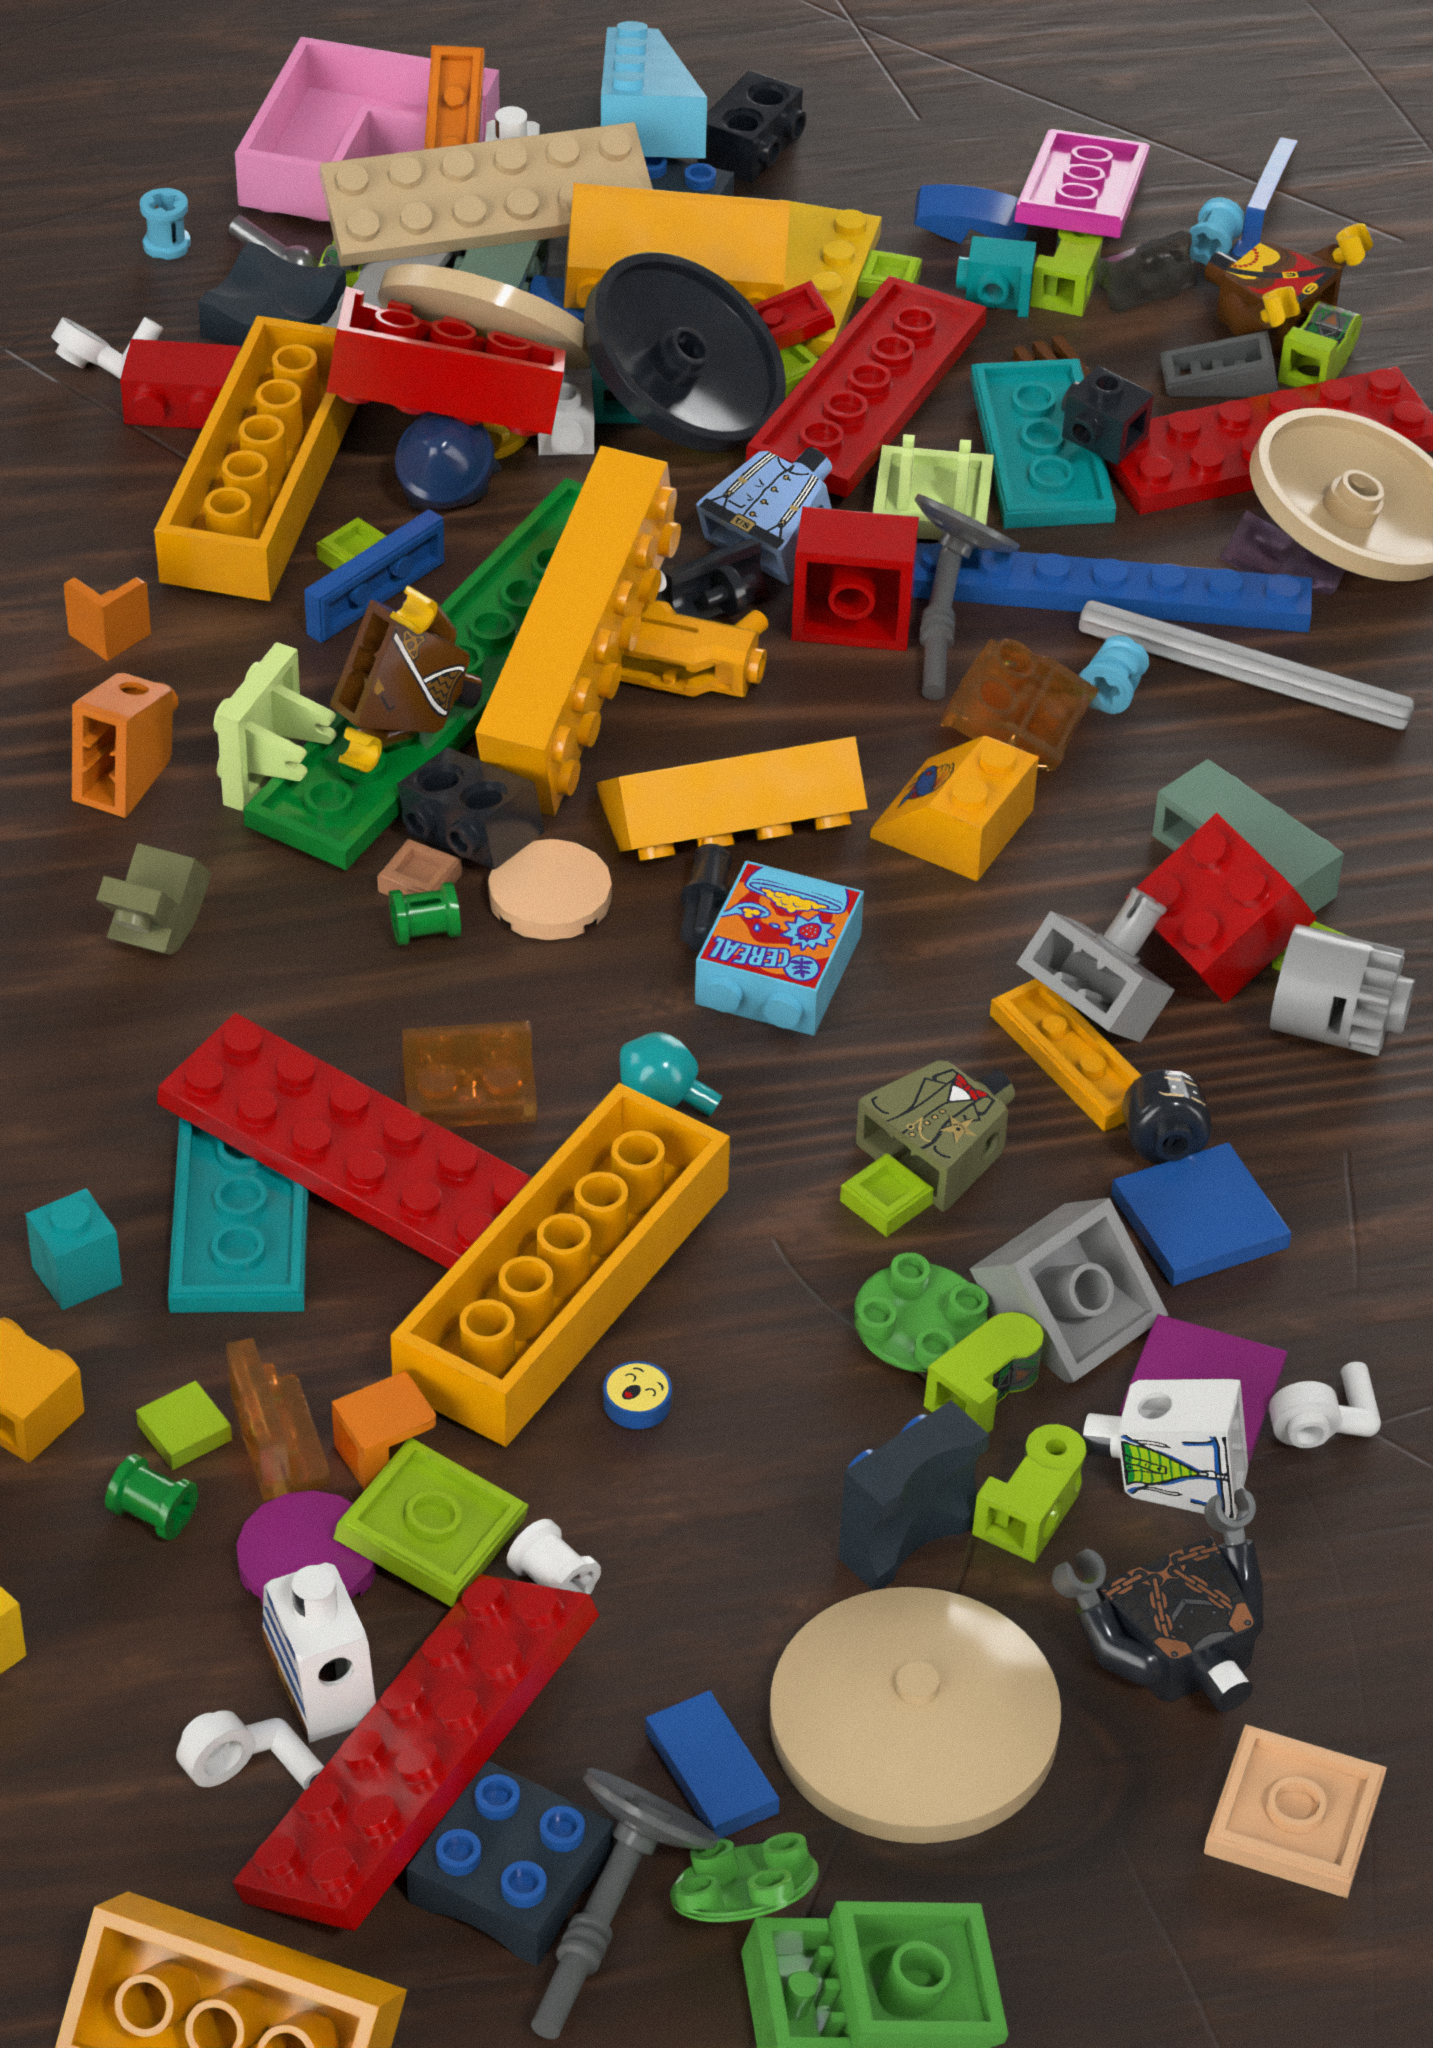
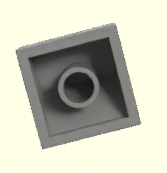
(1077, 1282)

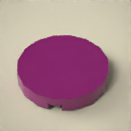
(295, 1534)

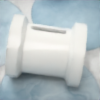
(550, 1560)

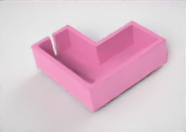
(335, 107)

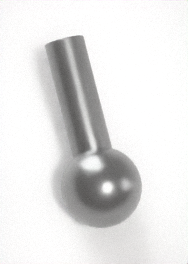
(247, 231)

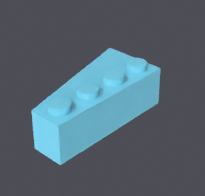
(655, 90)

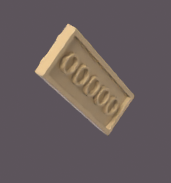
(472, 192)

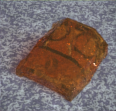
(1020, 701)

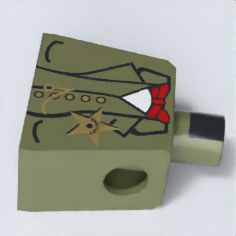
(938, 1125)

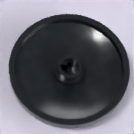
(684, 351)

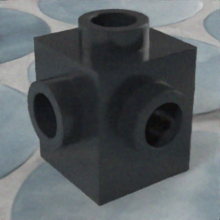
(1107, 414)

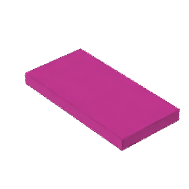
(1083, 183)

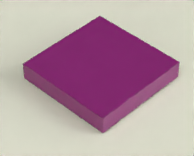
(1195, 1352)

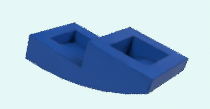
(956, 209)

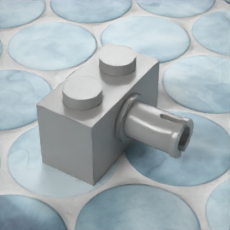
(1102, 970)

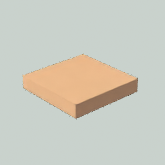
(1295, 1811)

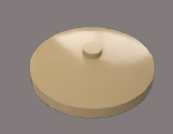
(485, 306)
(1348, 491)
(914, 1715)

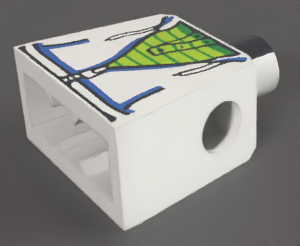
(1177, 1442)

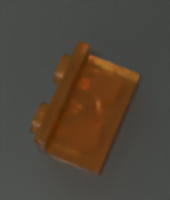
(470, 1073)
(274, 1424)

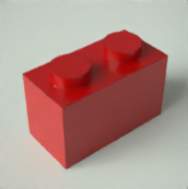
(173, 382)

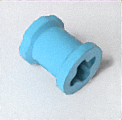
(165, 223)
(1218, 225)

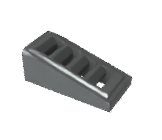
(1233, 365)

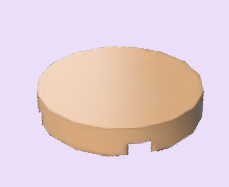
(551, 890)

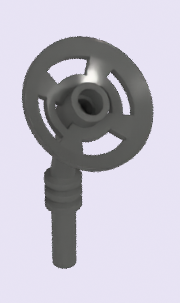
(937, 627)
(641, 1826)

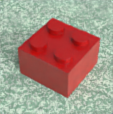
(854, 578)
(1224, 907)

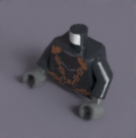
(1179, 1618)

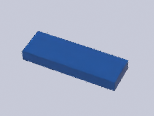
(374, 575)

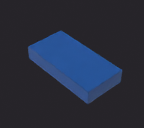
(712, 1765)

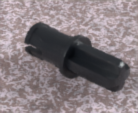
(704, 894)

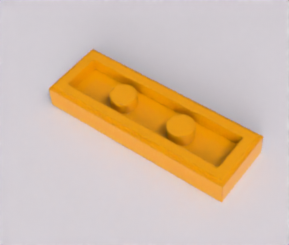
(1067, 1049)

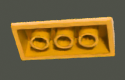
(729, 235)
(735, 795)
(193, 1983)

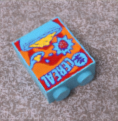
(779, 947)

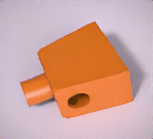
(120, 741)

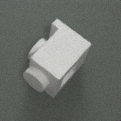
(573, 419)

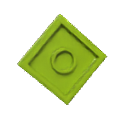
(431, 1521)

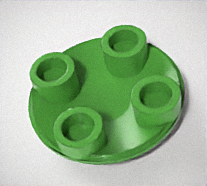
(917, 1312)
(745, 1879)

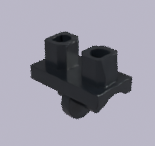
(717, 581)

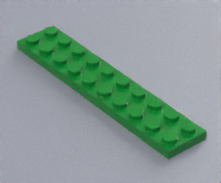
(342, 809)

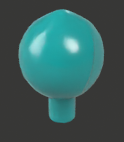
(665, 1072)

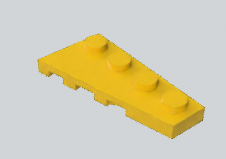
(831, 252)

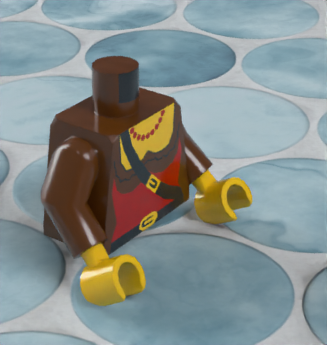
(1279, 286)

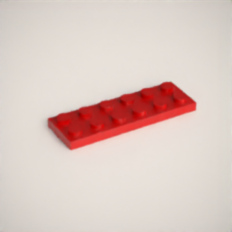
(871, 380)
(1209, 448)
(341, 1139)
(415, 1751)

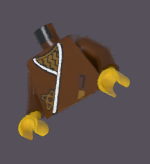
(401, 678)

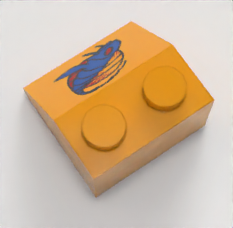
(962, 806)

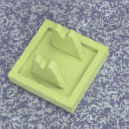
(949, 477)
(264, 726)

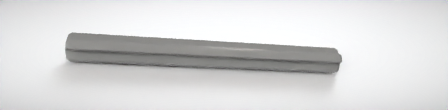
(1250, 665)

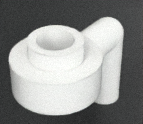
(81, 345)
(1310, 1414)
(220, 1745)

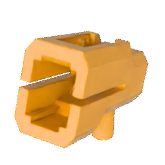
(695, 654)

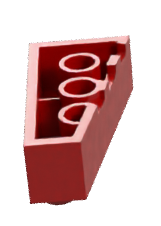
(443, 368)

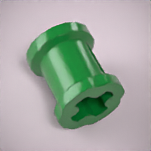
(425, 913)
(151, 1496)

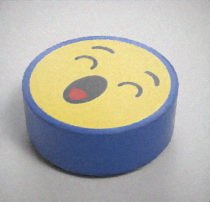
(637, 1394)

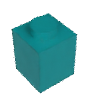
(74, 1249)

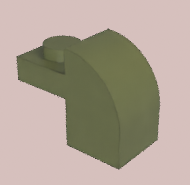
(156, 900)

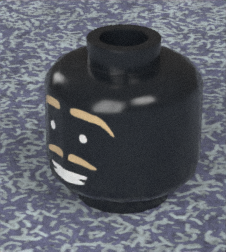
(1169, 1111)

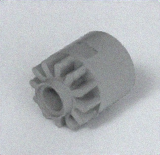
(1341, 990)

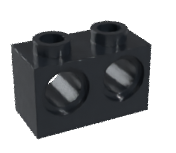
(753, 125)
(470, 808)

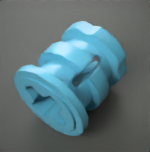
(1116, 673)

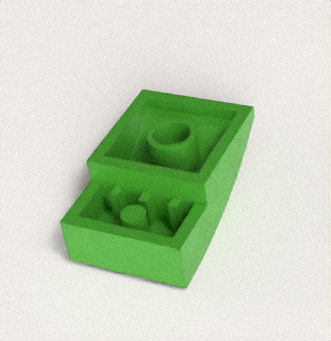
(875, 1978)

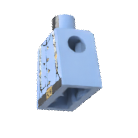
(766, 504)

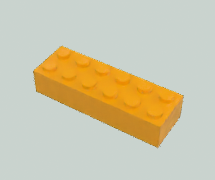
(255, 465)
(581, 624)
(561, 1263)

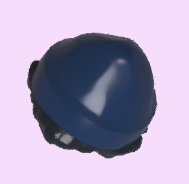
(444, 462)

